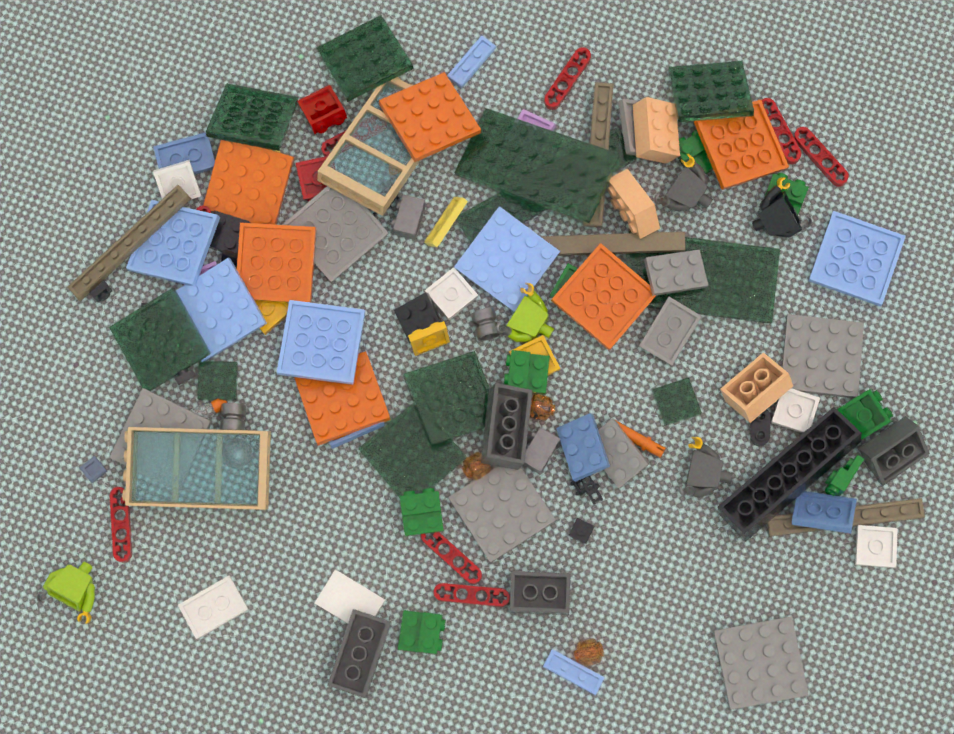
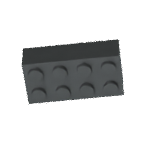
(506, 426)
(359, 653)

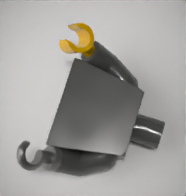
(687, 189)
(704, 471)

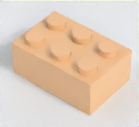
(656, 130)
(633, 204)
(756, 387)

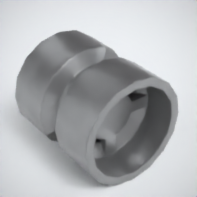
(485, 323)
(233, 415)

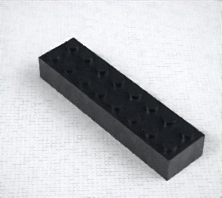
(789, 474)

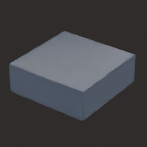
(93, 469)

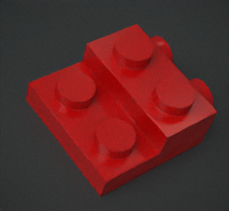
(322, 109)
(308, 175)

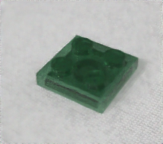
(217, 380)
(676, 401)

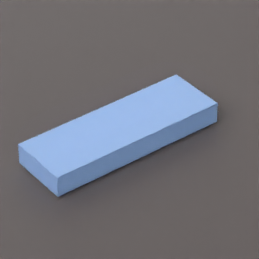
(471, 61)
(573, 672)

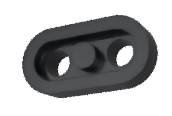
(760, 426)

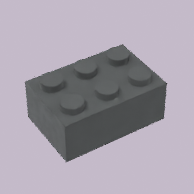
(540, 593)

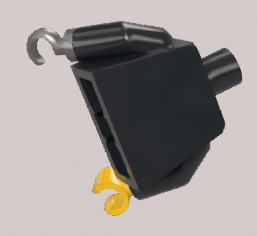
(778, 214)

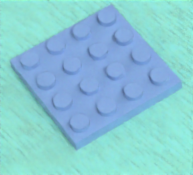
(176, 248)
(506, 258)
(857, 258)
(221, 307)
(321, 342)

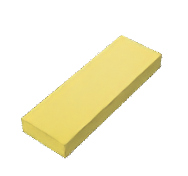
(445, 221)

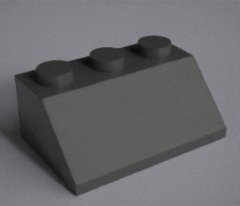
(894, 450)

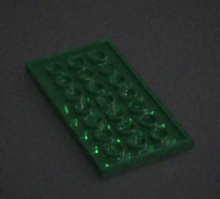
(538, 165)
(738, 278)

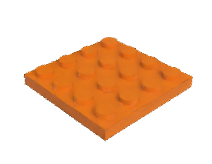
(429, 117)
(742, 147)
(248, 182)
(277, 261)
(604, 296)
(343, 408)

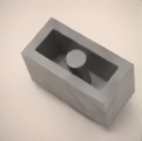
(409, 217)
(540, 450)

